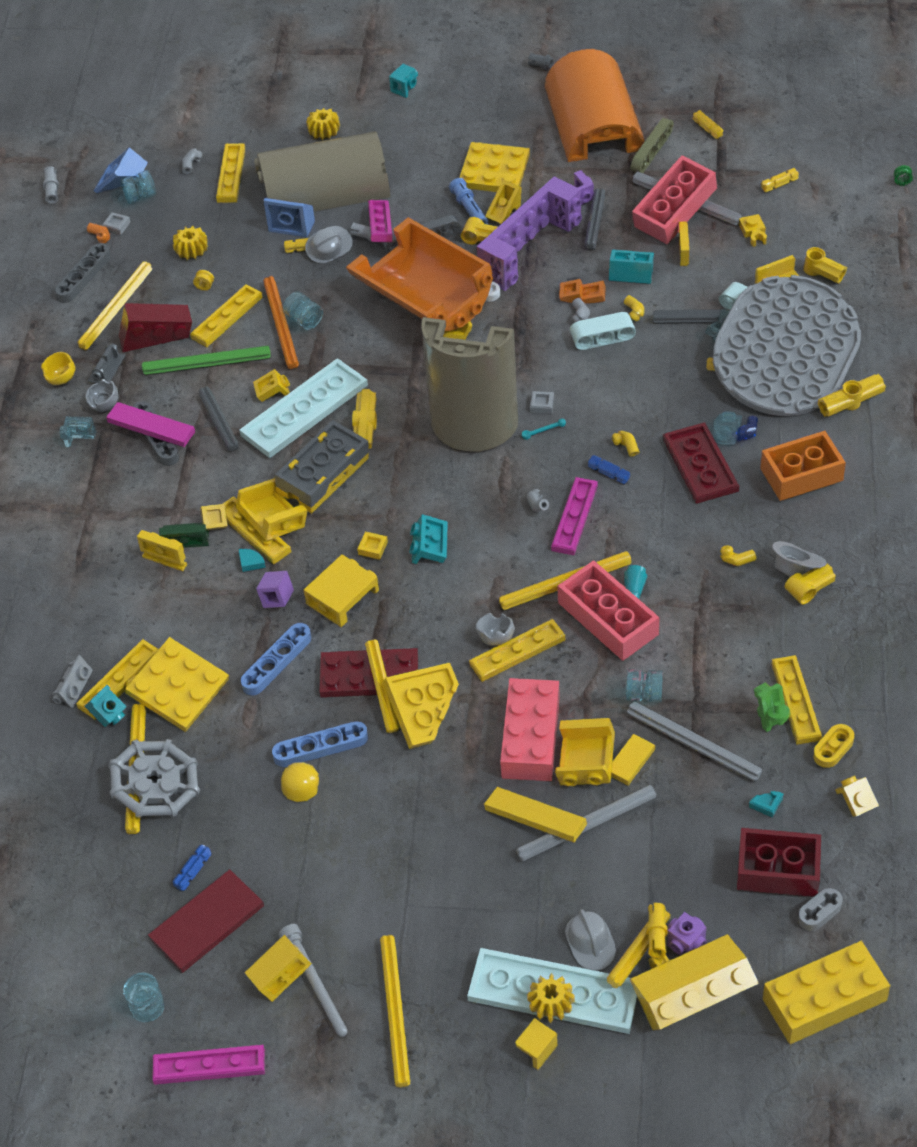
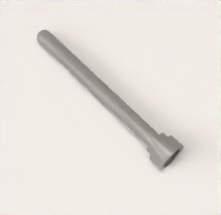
(294, 935)

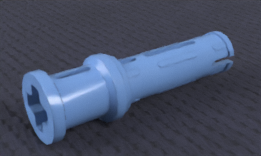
(465, 197)

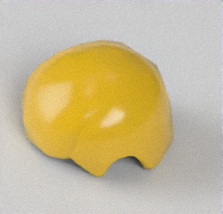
(58, 368)
(299, 781)

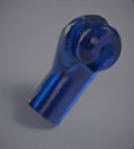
(749, 430)

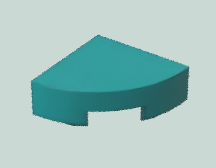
(251, 560)
(766, 803)

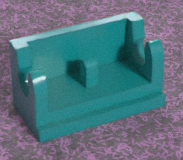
(631, 266)

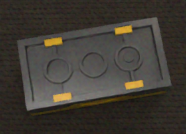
(322, 466)

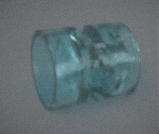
(145, 185)
(303, 310)
(653, 689)
(144, 997)

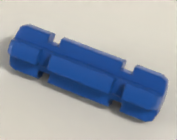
(609, 469)
(191, 867)

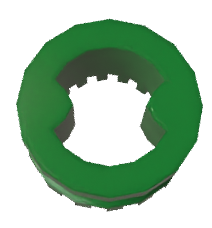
(899, 171)

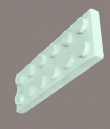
(303, 408)
(506, 979)

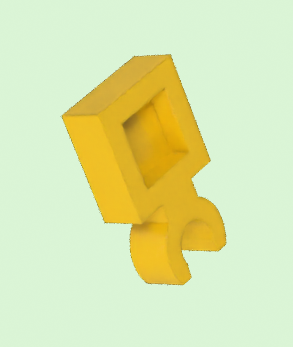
(753, 227)

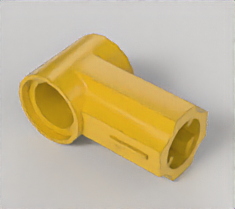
(476, 231)
(817, 264)
(805, 586)

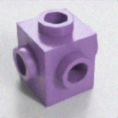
(686, 934)

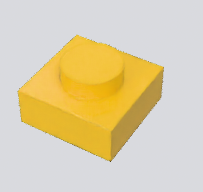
(214, 516)
(372, 545)

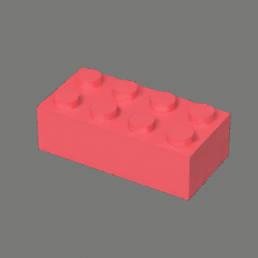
(674, 199)
(608, 610)
(530, 729)

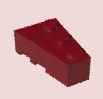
(153, 325)

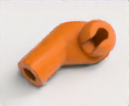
(101, 231)

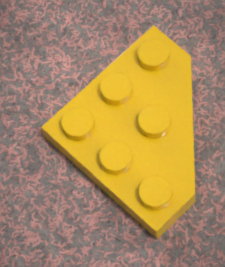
(421, 701)

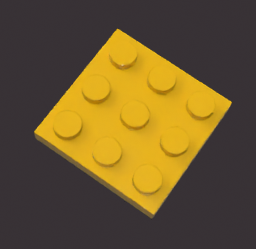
(490, 164)
(177, 684)

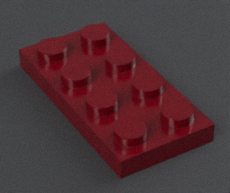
(350, 671)

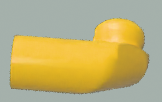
(636, 306)
(628, 440)

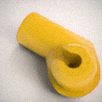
(736, 559)

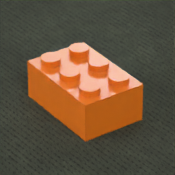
(802, 465)

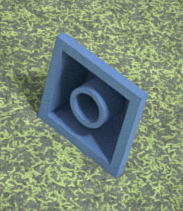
(125, 165)
(289, 217)

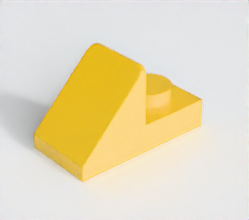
(506, 199)

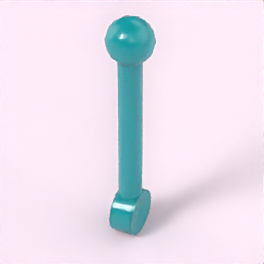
(527, 434)

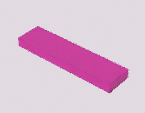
(379, 221)
(150, 424)
(574, 516)
(208, 1064)

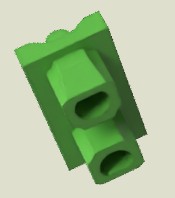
(771, 705)

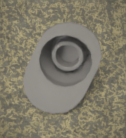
(328, 244)
(793, 560)
(590, 941)

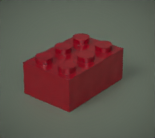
(779, 862)

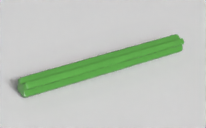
(206, 360)

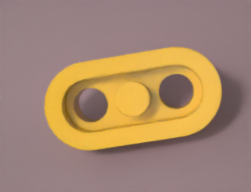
(832, 747)

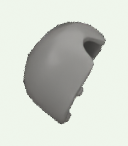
(102, 396)
(495, 630)

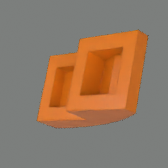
(588, 293)

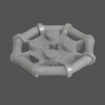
(150, 766)

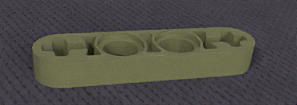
(652, 145)

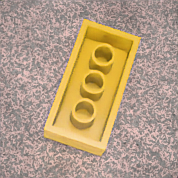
(825, 992)

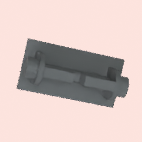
(107, 365)

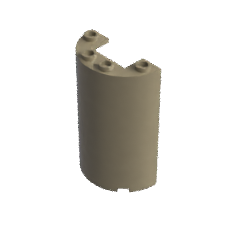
(326, 172)
(471, 387)

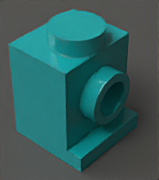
(403, 80)
(98, 708)

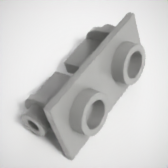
(74, 682)

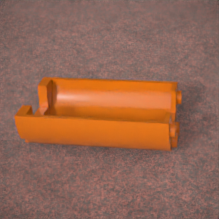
(591, 103)
(428, 276)

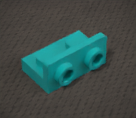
(429, 539)

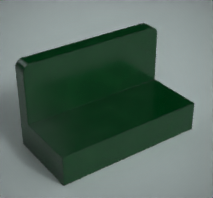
(188, 534)

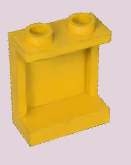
(269, 510)
(340, 589)
(586, 752)

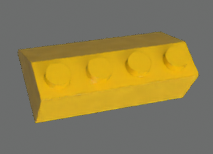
(693, 982)

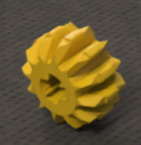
(323, 123)
(190, 242)
(547, 989)

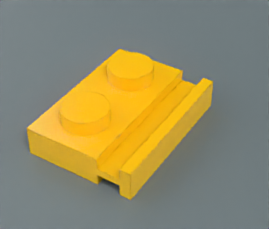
(162, 550)

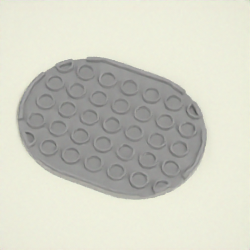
(786, 345)

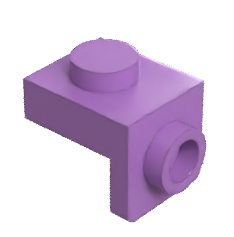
(585, 184)

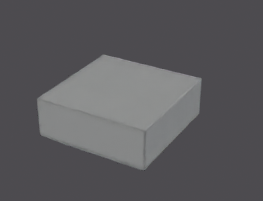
(117, 223)
(542, 402)

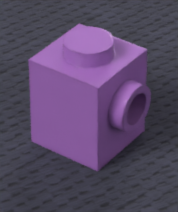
(275, 589)

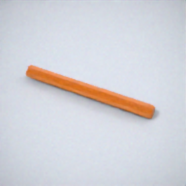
(281, 323)

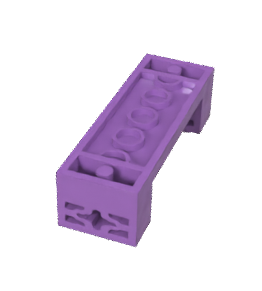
(553, 203)

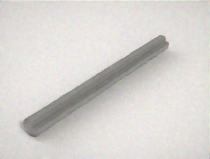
(708, 207)
(694, 741)
(593, 820)

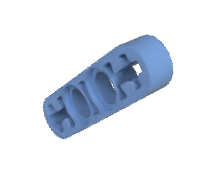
(273, 657)
(321, 747)

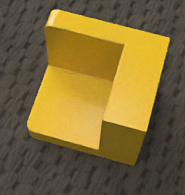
(537, 1042)

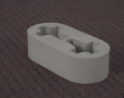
(823, 914)

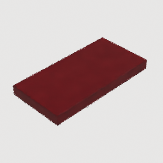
(700, 463)
(206, 920)

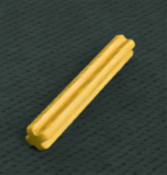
(379, 675)
(631, 957)

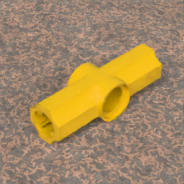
(851, 395)
(364, 417)

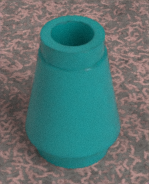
(635, 579)

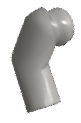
(193, 154)
(582, 310)
(536, 502)

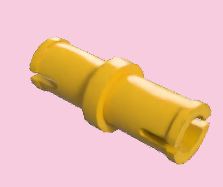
(656, 930)

